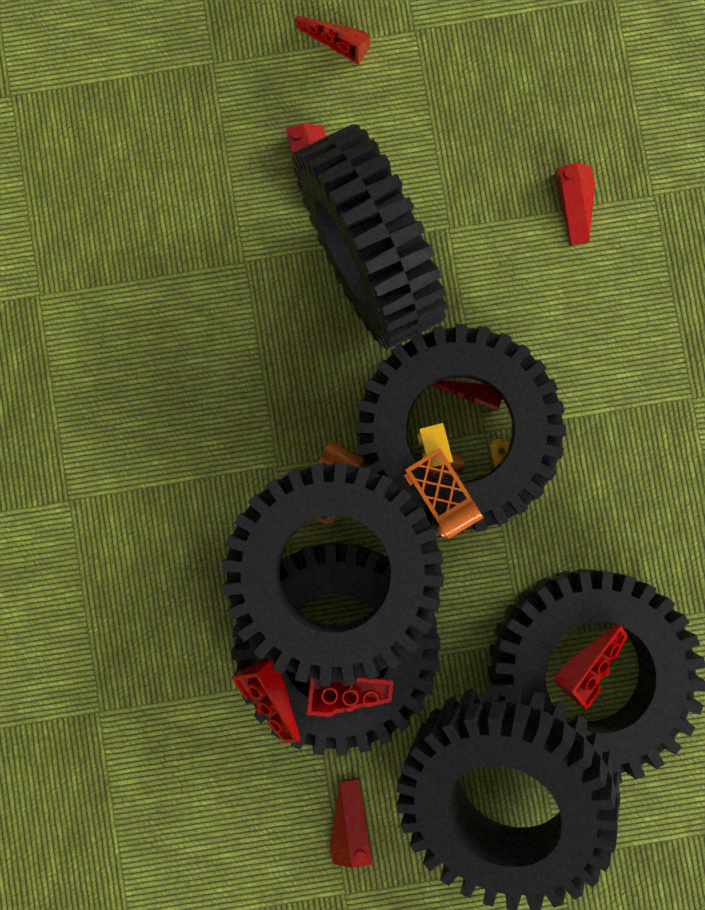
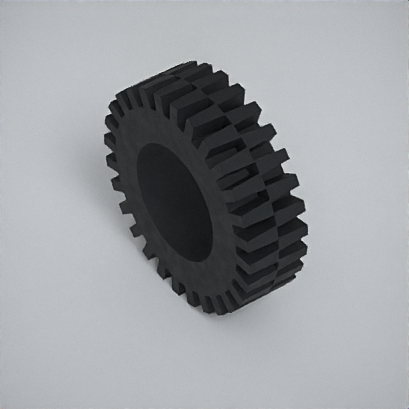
(370, 235)
(481, 357)
(363, 575)
(661, 643)
(316, 648)
(497, 856)

